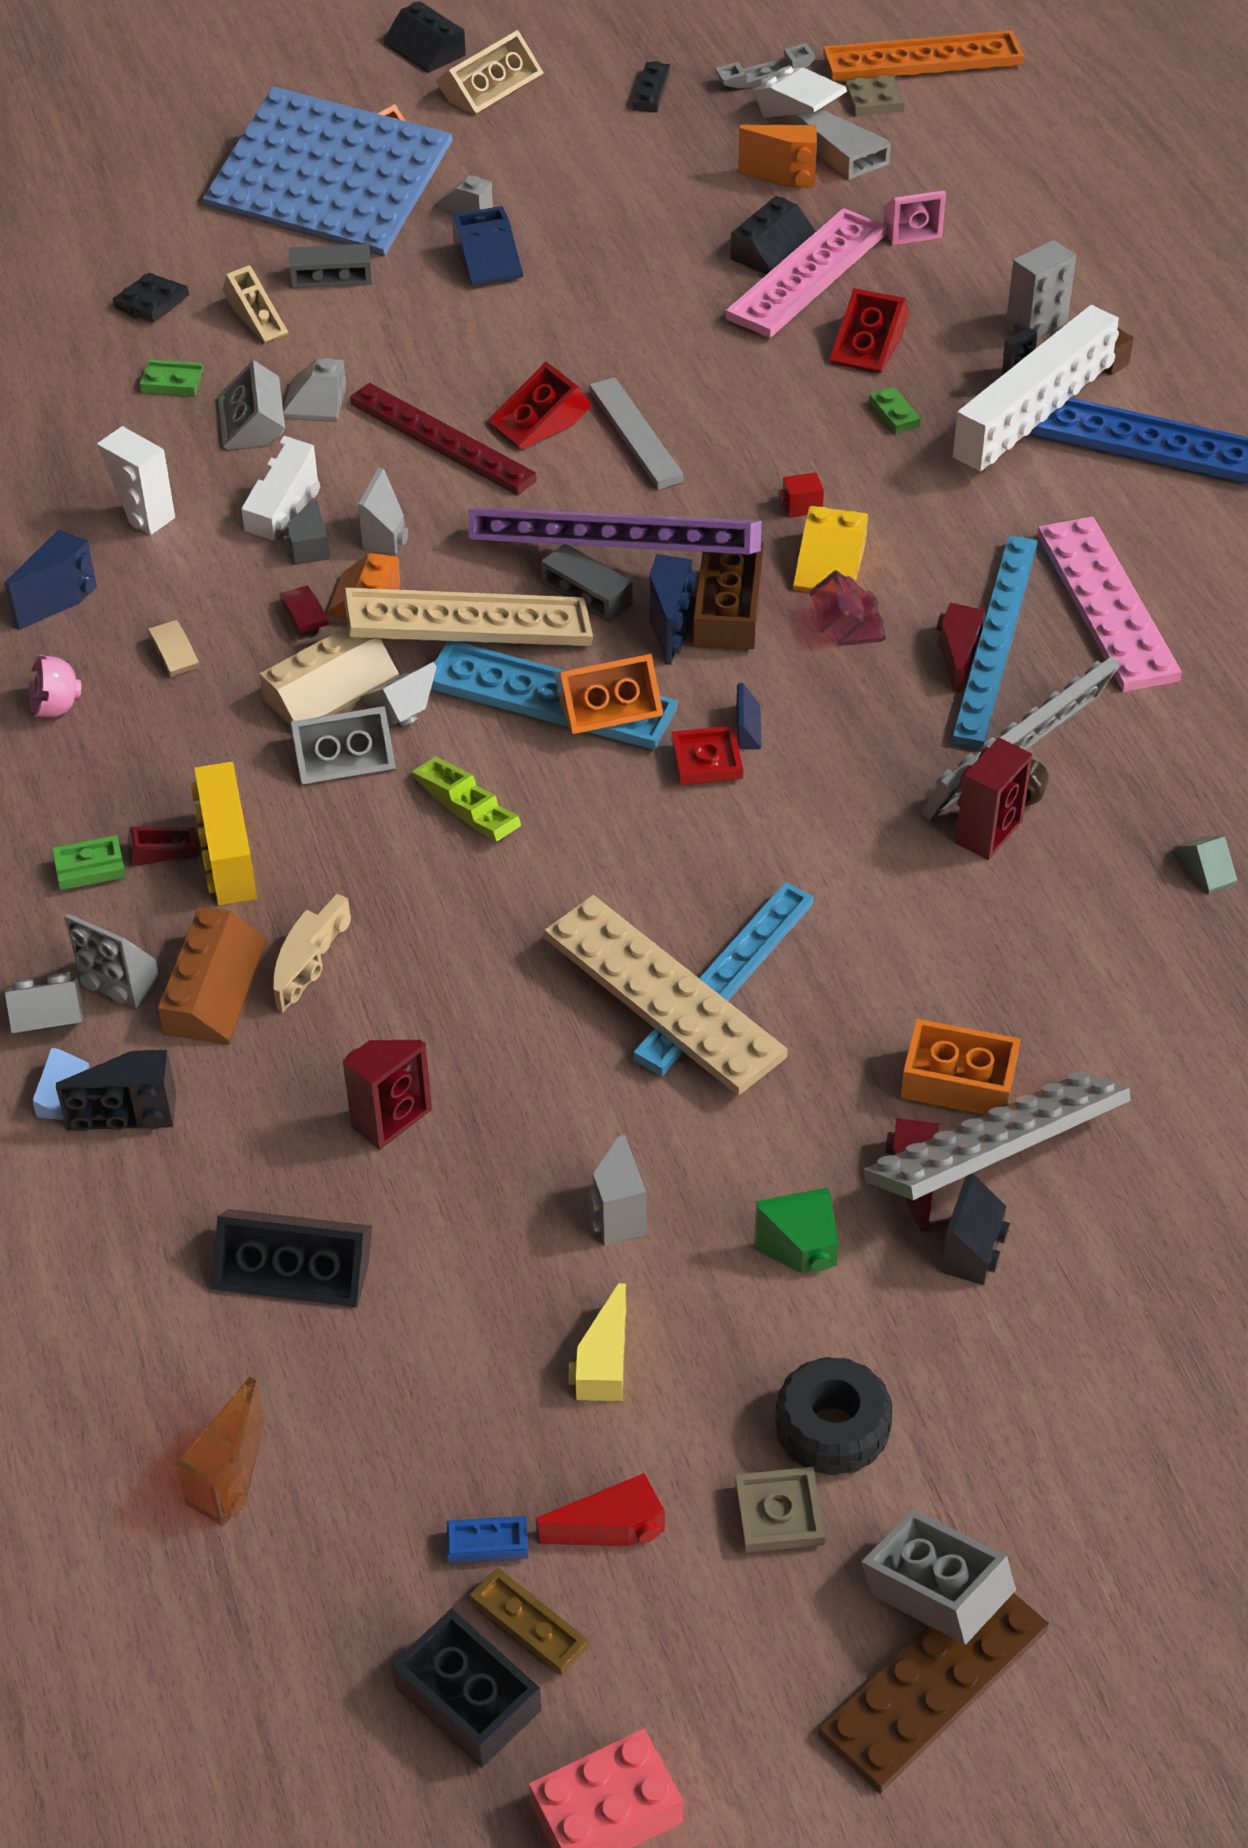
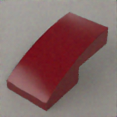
(303, 609)

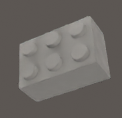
(1041, 288)
(939, 1576)

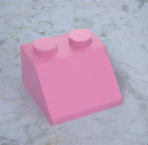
(915, 217)

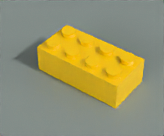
(223, 834)

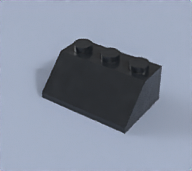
(426, 37)
(770, 235)

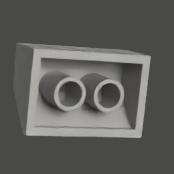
(251, 409)
(342, 745)

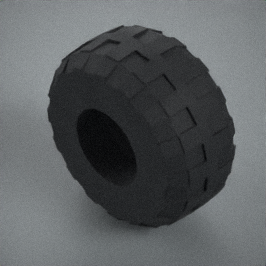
(830, 1445)

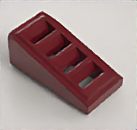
(150, 844)

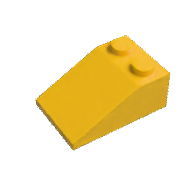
(830, 543)

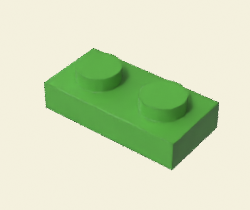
(894, 410)

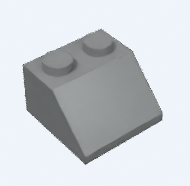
(618, 1196)

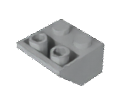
(44, 1003)

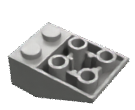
(111, 963)

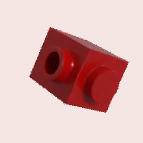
(800, 493)

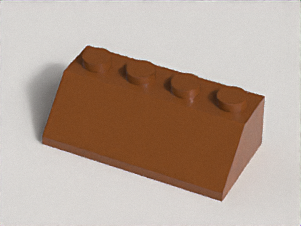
(211, 977)

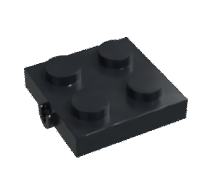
(150, 297)

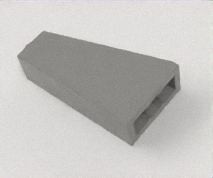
(846, 145)

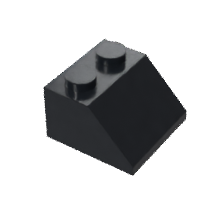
(975, 1233)

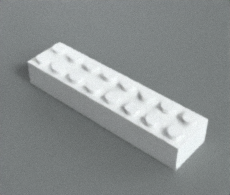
(1035, 388)

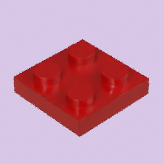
(707, 755)

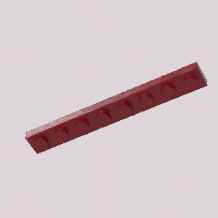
(444, 439)

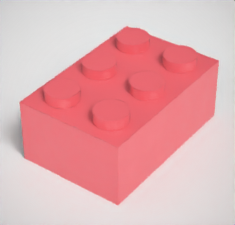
(608, 1797)

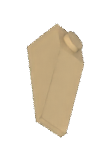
(253, 304)

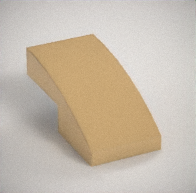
(173, 648)

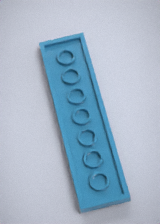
(528, 690)

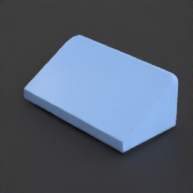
(57, 1067)

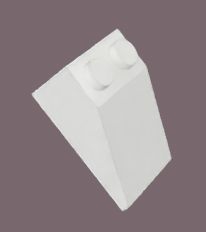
(795, 92)

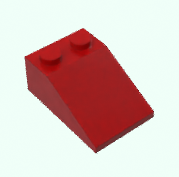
(870, 330)
(540, 407)

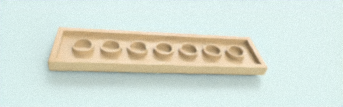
(467, 617)
(666, 995)

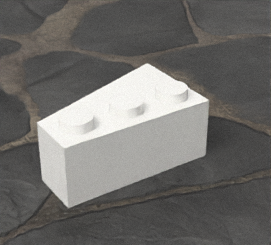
(139, 478)
(284, 490)

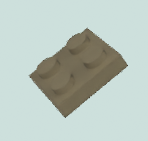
(874, 95)
(779, 1509)

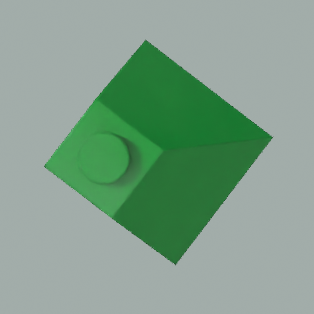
(798, 1230)

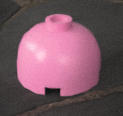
(53, 687)

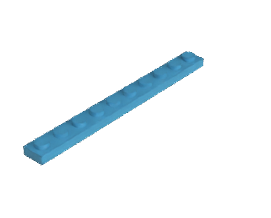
(994, 643)

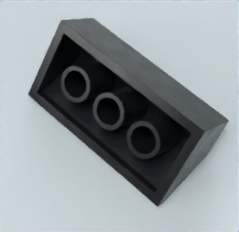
(290, 1257)

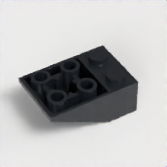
(120, 1093)

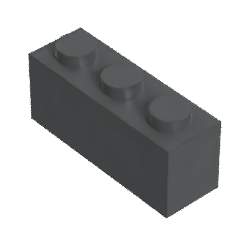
(330, 266)
(578, 575)

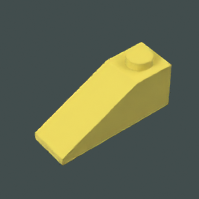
(601, 1353)

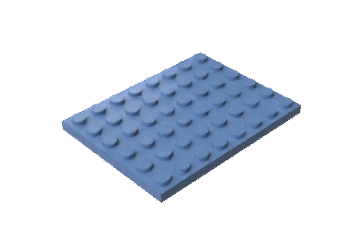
(328, 170)

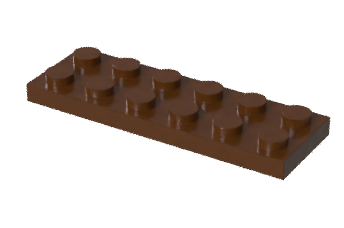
(926, 1692)

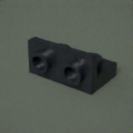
(1018, 346)

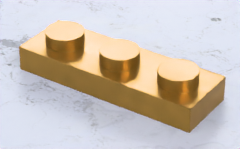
(529, 1621)

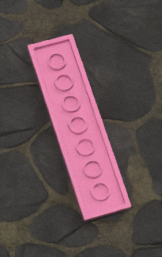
(806, 273)
(1109, 603)

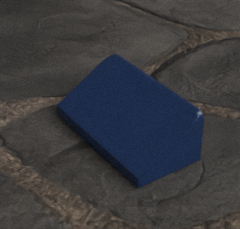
(748, 719)

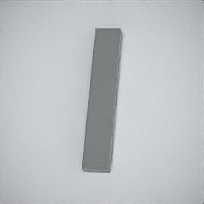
(636, 433)

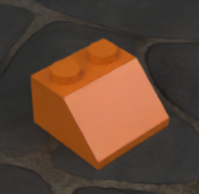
(370, 572)

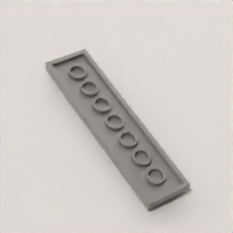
(1034, 727)
(996, 1135)

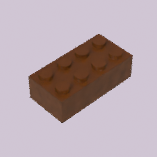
(728, 599)

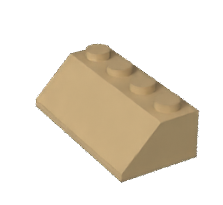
(490, 74)
(327, 676)

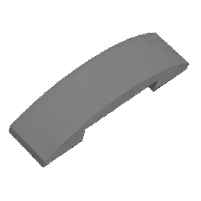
(751, 77)

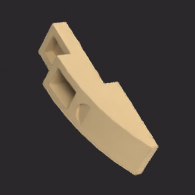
(301, 953)

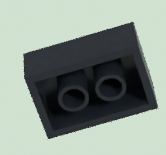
(466, 1687)

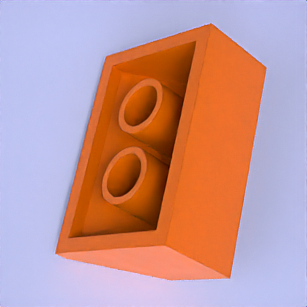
(609, 694)

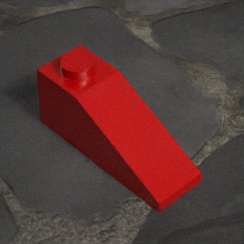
(607, 1518)

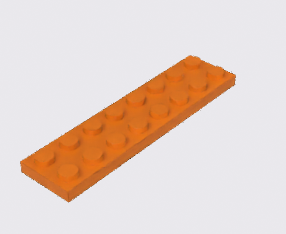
(923, 55)

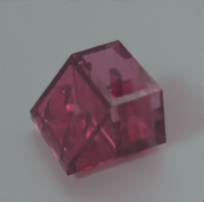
(846, 611)

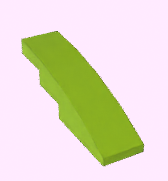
(462, 797)

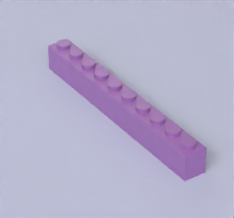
(616, 530)

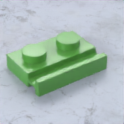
(171, 378)
(88, 862)

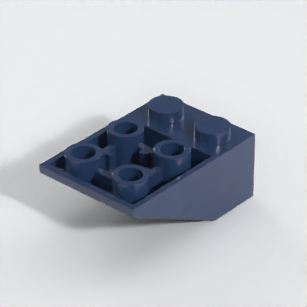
(486, 245)
(671, 601)

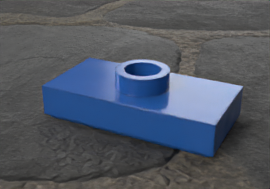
(487, 1539)

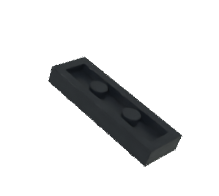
(651, 87)

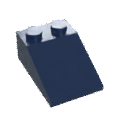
(51, 580)

